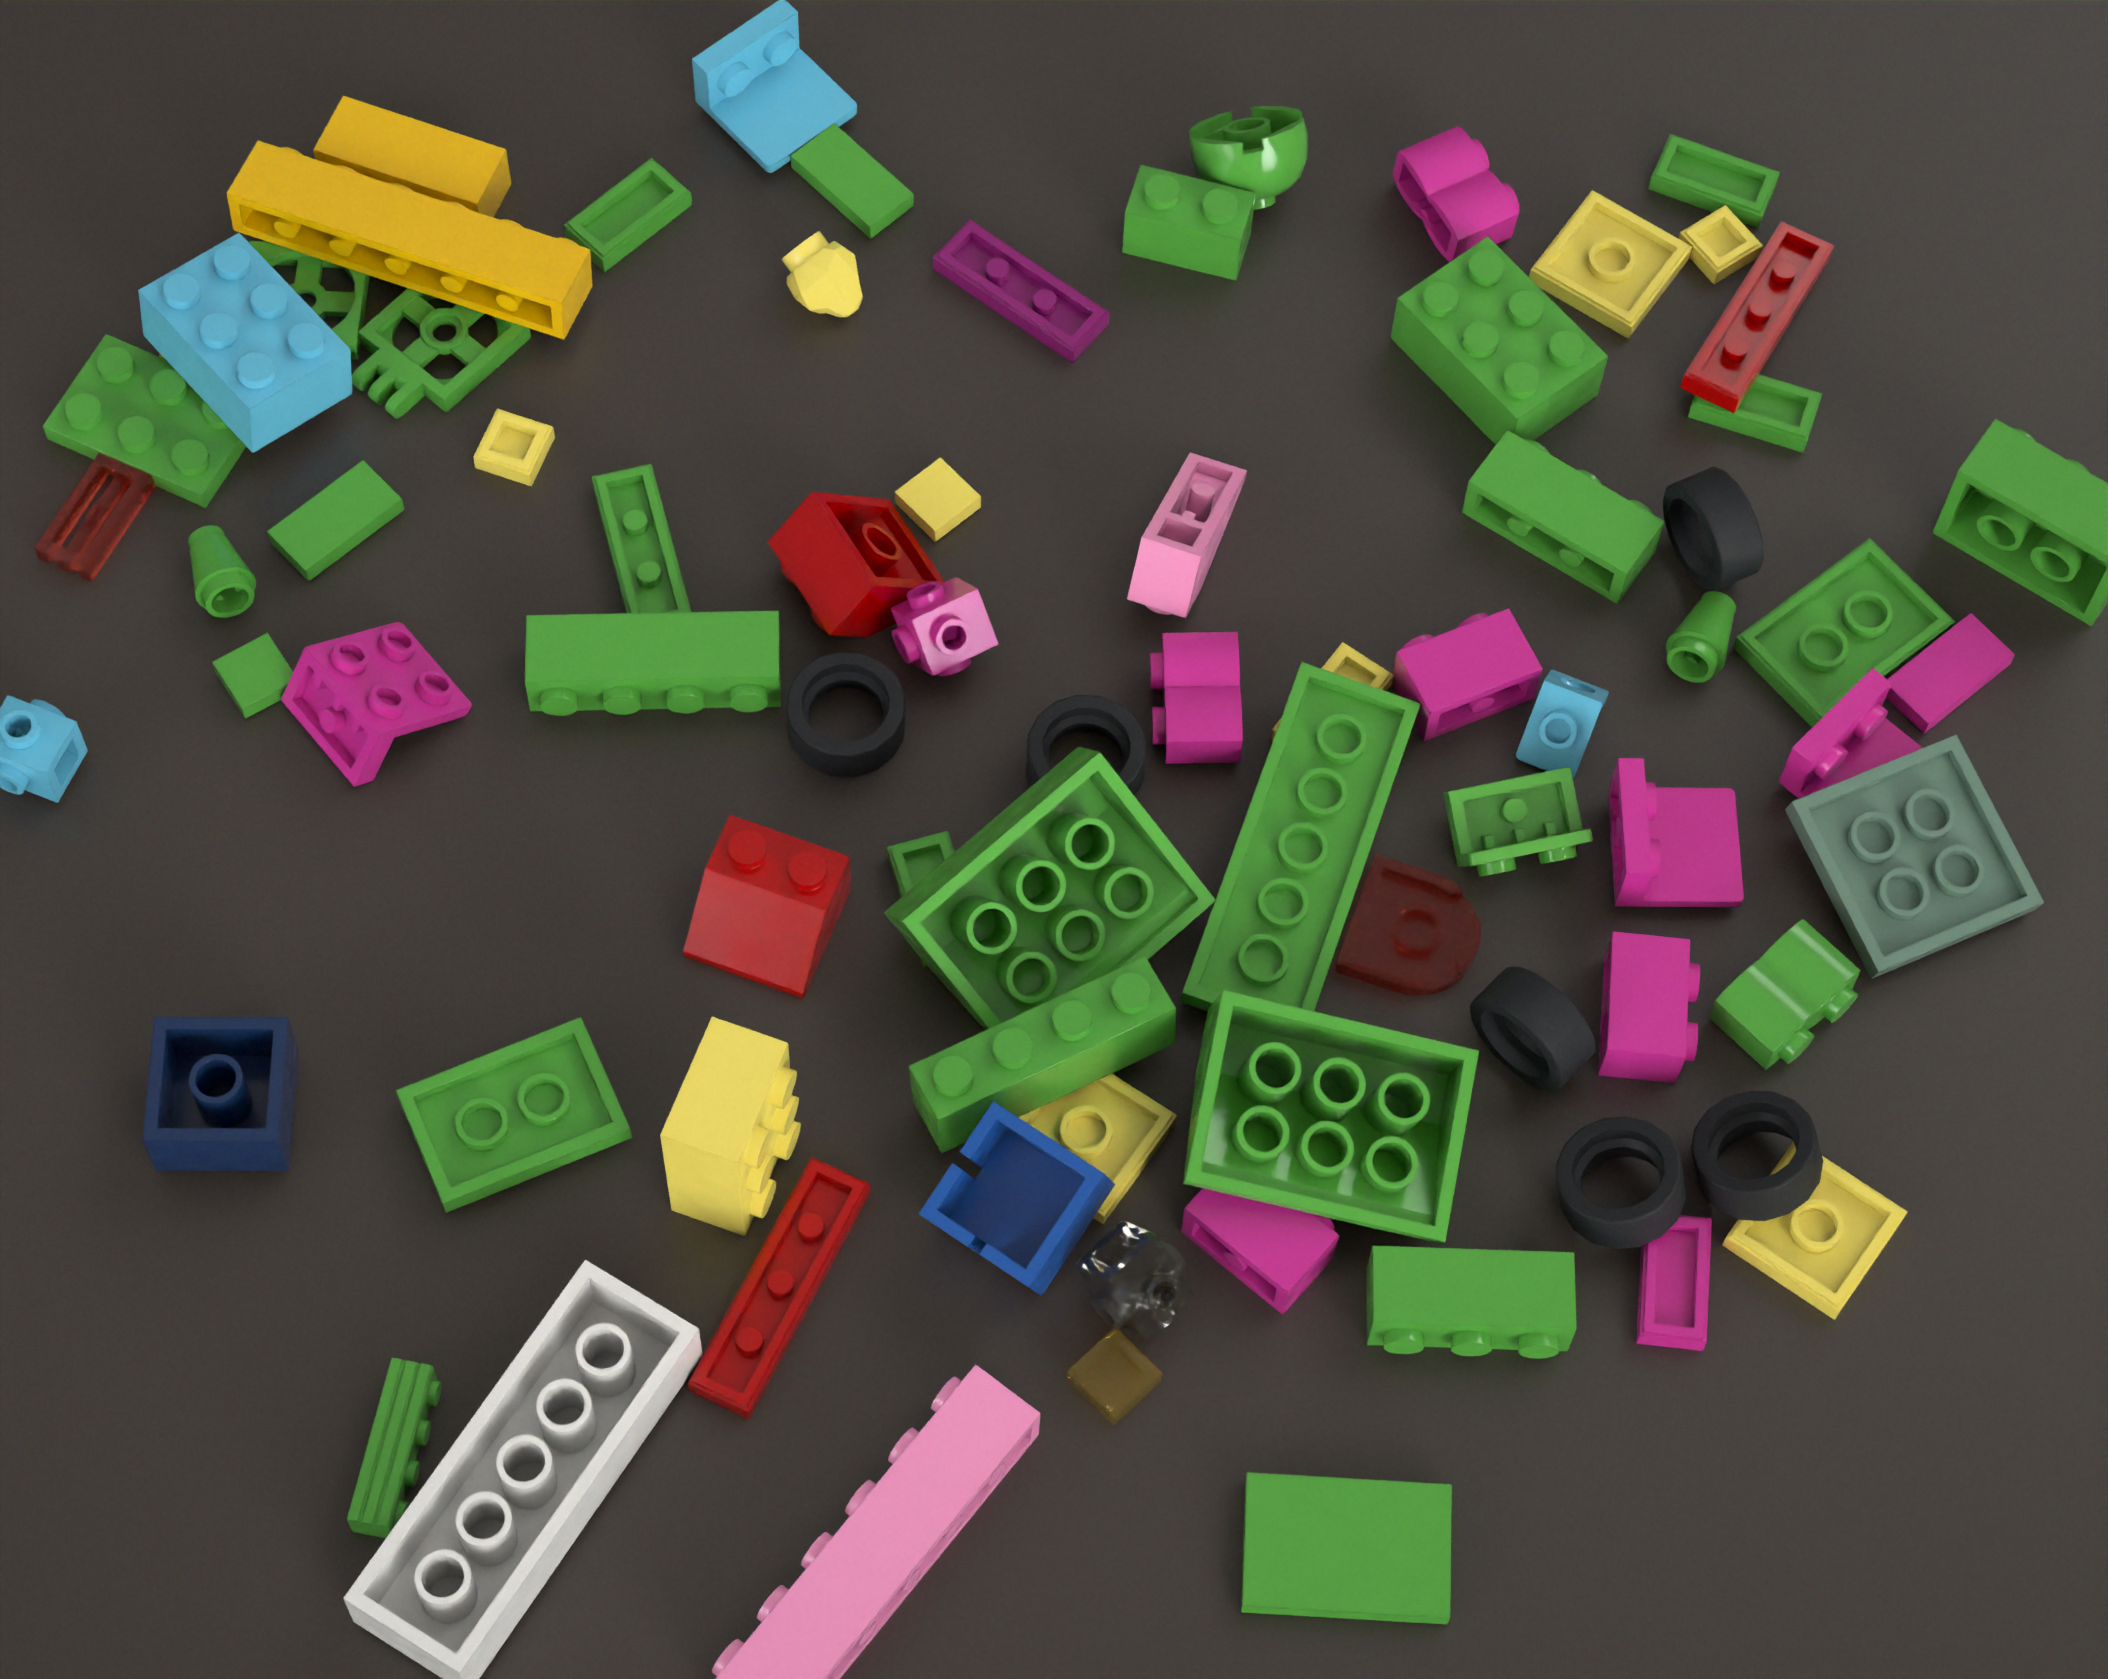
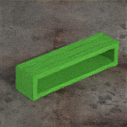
(393, 1447)

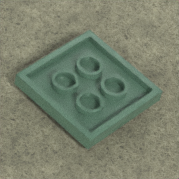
(1913, 856)

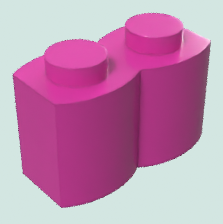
(1455, 193)
(1199, 697)

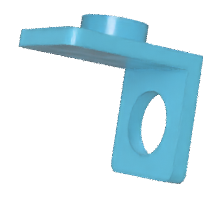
(1561, 723)

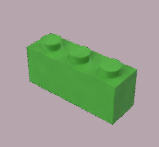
(1562, 516)
(1471, 1300)

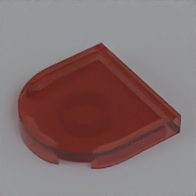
(1410, 931)

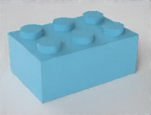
(246, 342)

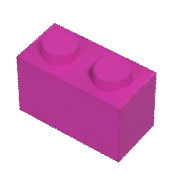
(1466, 672)
(1646, 1007)
(1261, 1243)

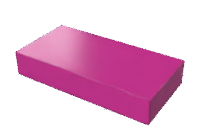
(1948, 673)
(1675, 1286)

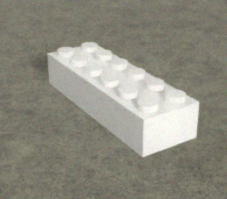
(525, 1476)

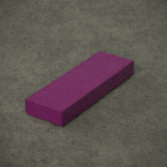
(1021, 290)

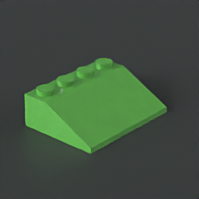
(1050, 894)
(1329, 1116)

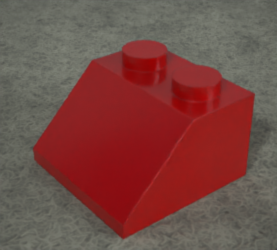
(851, 561)
(767, 906)

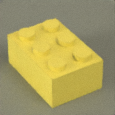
(730, 1127)

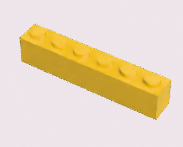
(410, 239)

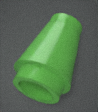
(219, 573)
(1702, 639)

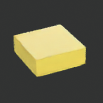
(1720, 244)
(514, 447)
(937, 499)

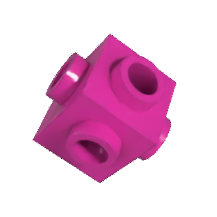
(942, 626)

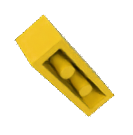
(415, 155)

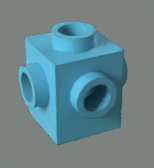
(38, 748)

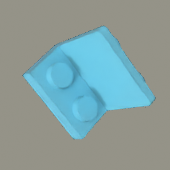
(768, 88)

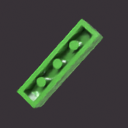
(653, 662)
(1044, 1052)

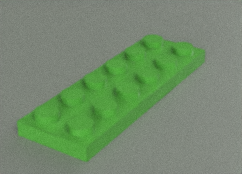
(1303, 842)

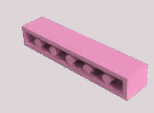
(890, 1535)

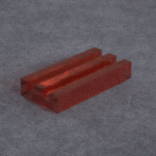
(91, 562)

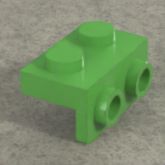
(1515, 819)

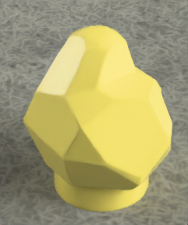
(824, 277)

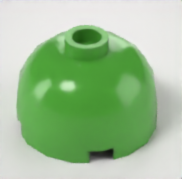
(1252, 153)

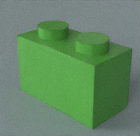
(1188, 222)

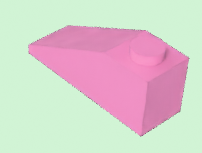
(1185, 535)

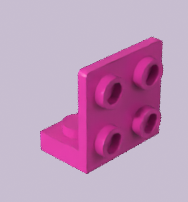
(367, 691)
(1847, 740)
(1672, 843)

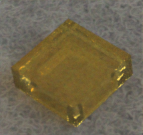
(1114, 1376)

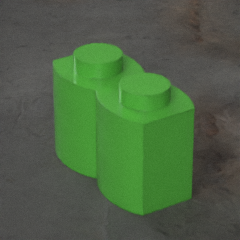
(1786, 995)

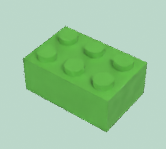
(1498, 344)
(2032, 519)

